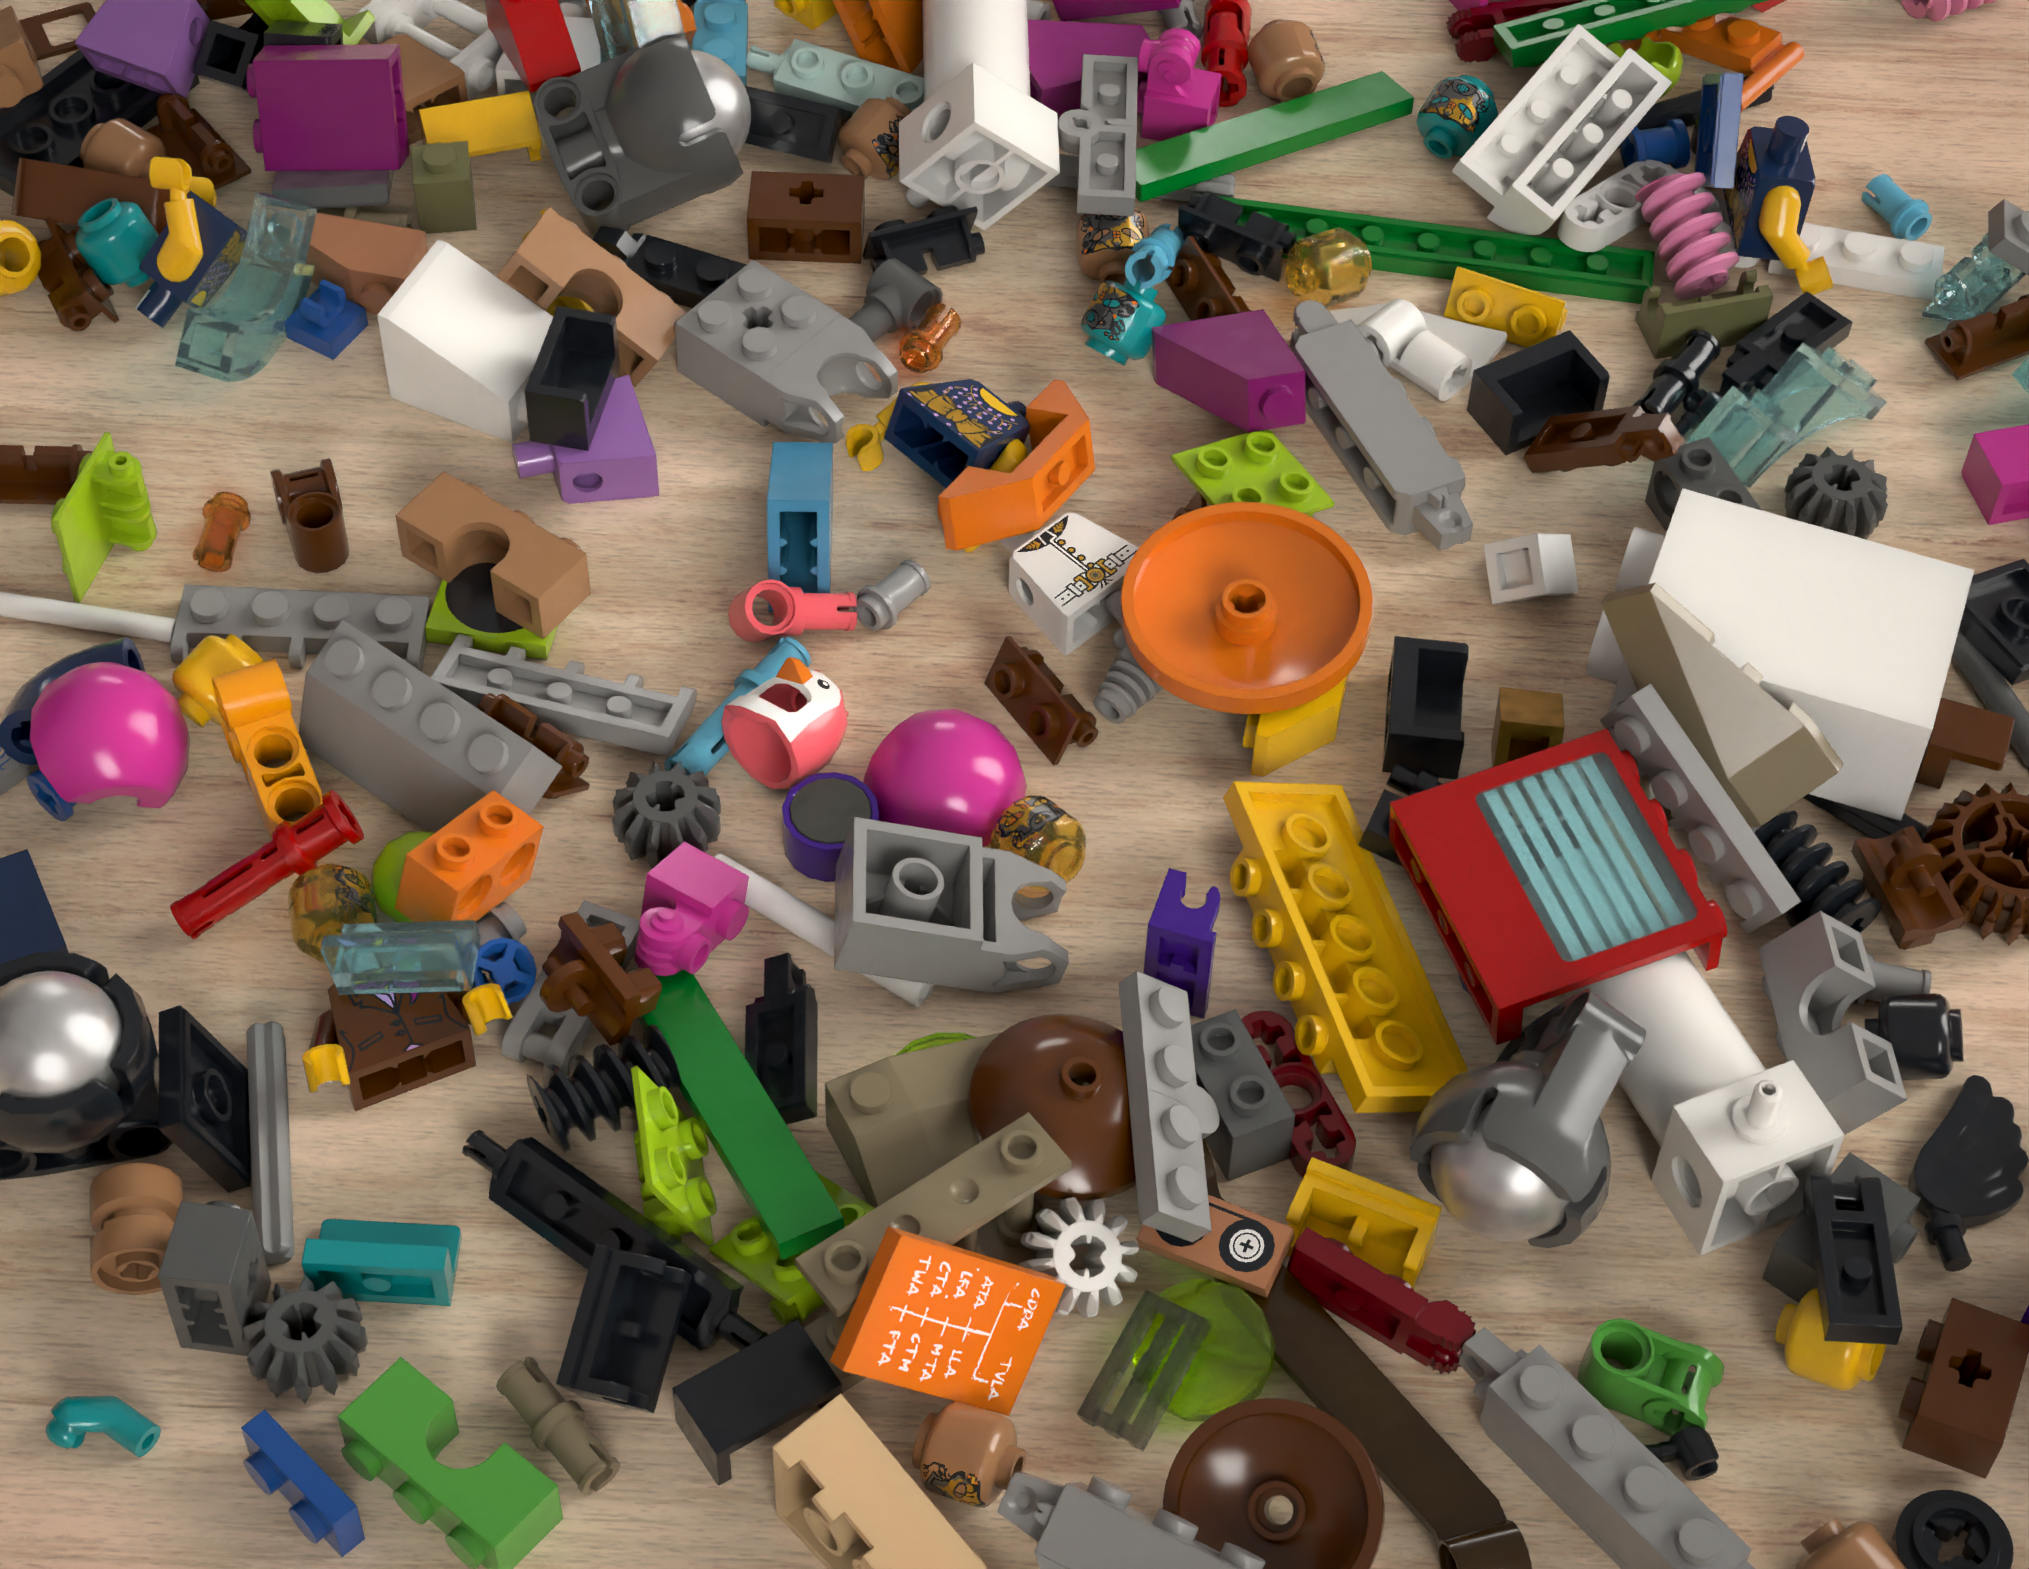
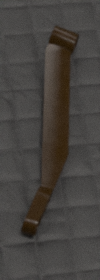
(1401, 1443)

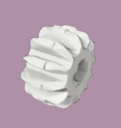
(1102, 1261)

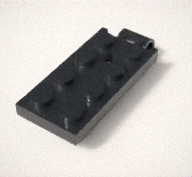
(60, 115)

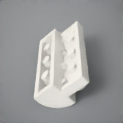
(1559, 132)

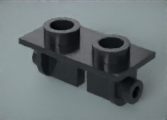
(942, 233)
(1253, 248)

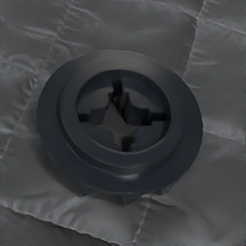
(1946, 1515)

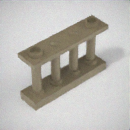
(972, 1203)

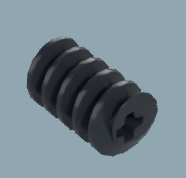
(1810, 877)
(600, 1088)

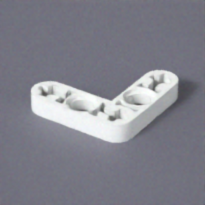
(1613, 222)

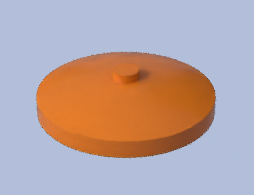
(1246, 607)

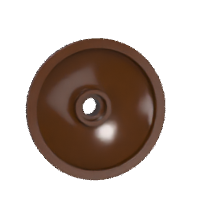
(1031, 1073)
(1274, 1449)

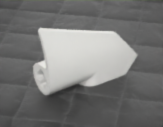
(1424, 346)

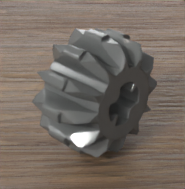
(1837, 493)
(665, 811)
(304, 1339)

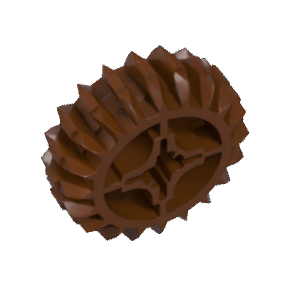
(1994, 877)

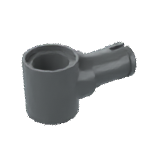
(895, 299)

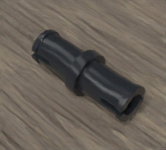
(1680, 374)

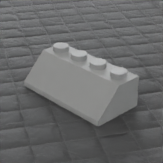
(412, 735)

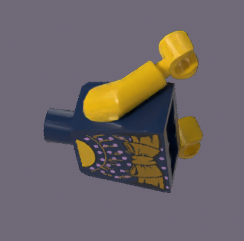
(1772, 200)
(195, 247)
(945, 431)

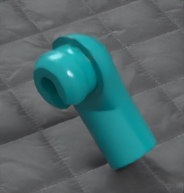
(105, 1415)

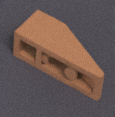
(364, 257)

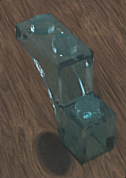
(1799, 400)

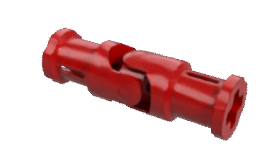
(1226, 45)

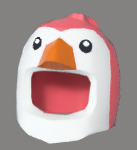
(786, 726)

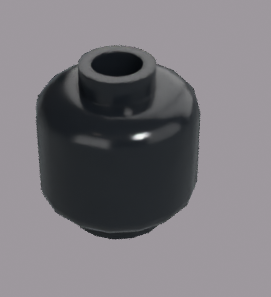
(1922, 1034)

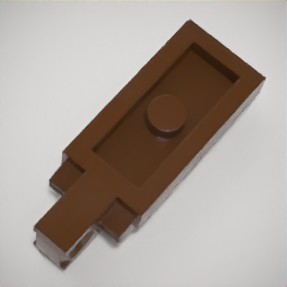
(1602, 439)

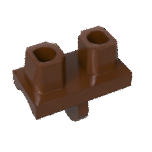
(1909, 886)
(589, 978)

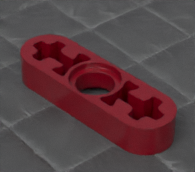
(1300, 1071)

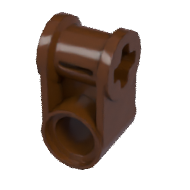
(313, 516)

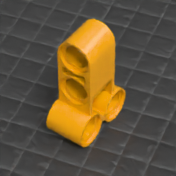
(262, 729)

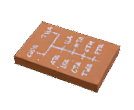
(947, 1322)

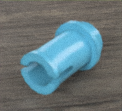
(1905, 215)

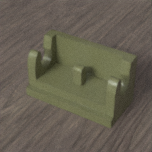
(1724, 315)

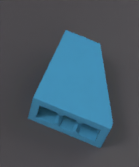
(800, 515)

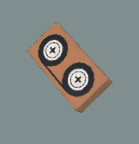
(1238, 1250)

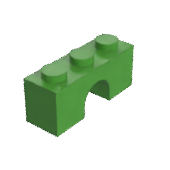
(486, 1510)

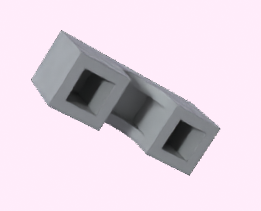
(1811, 982)

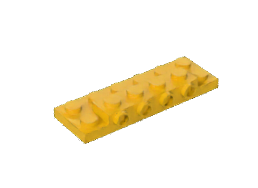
(1339, 946)

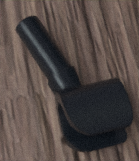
(1697, 406)
(1692, 1450)

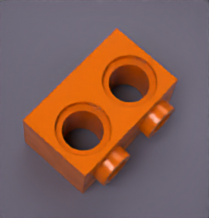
(470, 863)

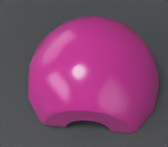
(110, 735)
(945, 774)

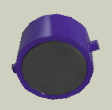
(819, 818)

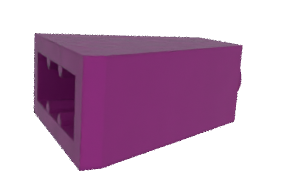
(1058, 52)
(1232, 369)

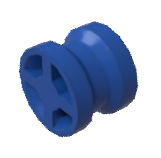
(508, 966)

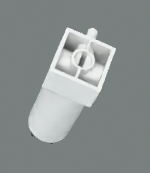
(978, 127)
(1725, 1125)

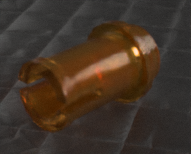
(923, 348)
(224, 520)

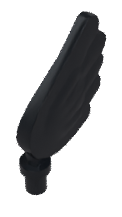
(1968, 1170)

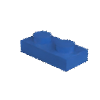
(318, 1503)

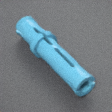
(1154, 256)
(707, 743)

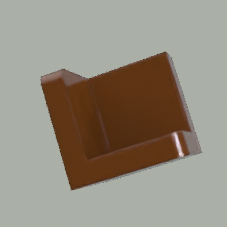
(1966, 736)

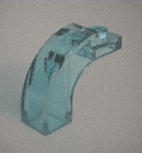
(247, 323)

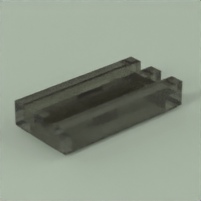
(1167, 1382)

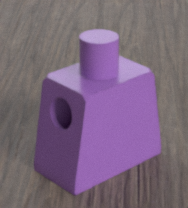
(146, 42)
(618, 461)

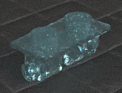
(1972, 285)

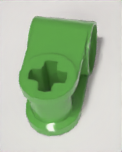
(1653, 1375)

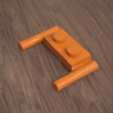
(1734, 45)

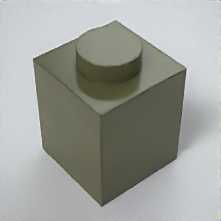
(443, 187)

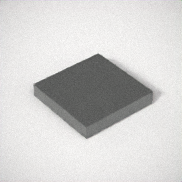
(334, 188)

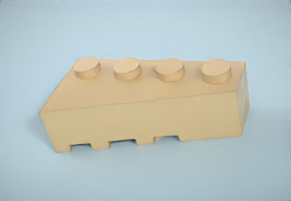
(857, 1501)

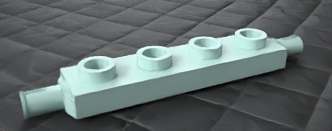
(834, 77)

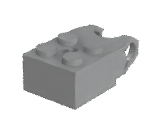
(779, 354)
(941, 910)

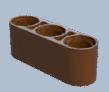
(69, 191)

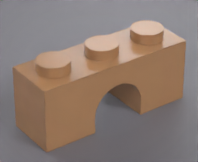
(564, 261)
(458, 526)

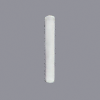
(86, 617)

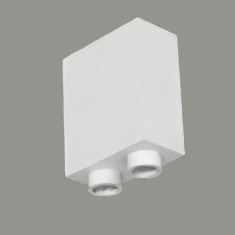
(1826, 619)

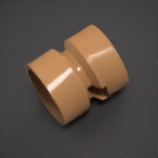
(133, 1220)

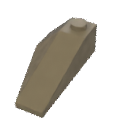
(1749, 741)
(905, 1115)

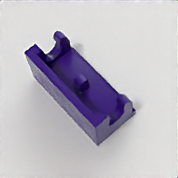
(1183, 941)

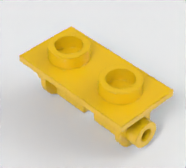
(1502, 306)

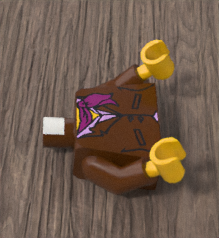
(398, 1039)

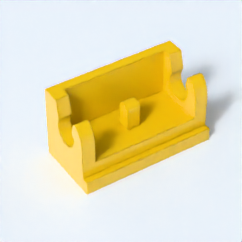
(486, 124)
(1370, 1218)

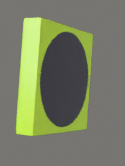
(469, 609)

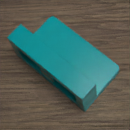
(385, 1260)

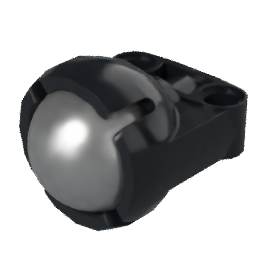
(74, 1068)

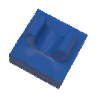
(326, 321)

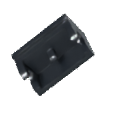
(624, 1329)

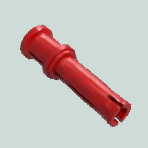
(291, 851)

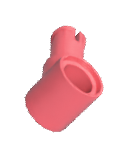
(792, 611)

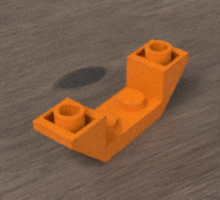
(1000, 505)

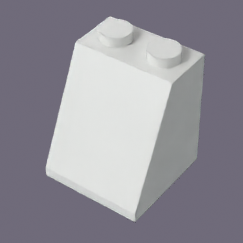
(462, 343)

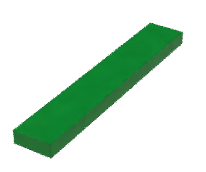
(1268, 134)
(742, 1120)

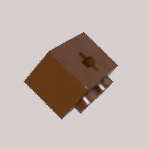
(806, 217)
(1967, 1387)

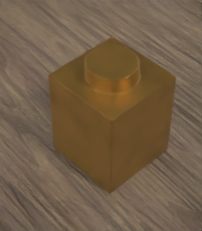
(1526, 723)

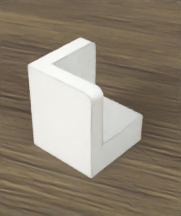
(1531, 567)

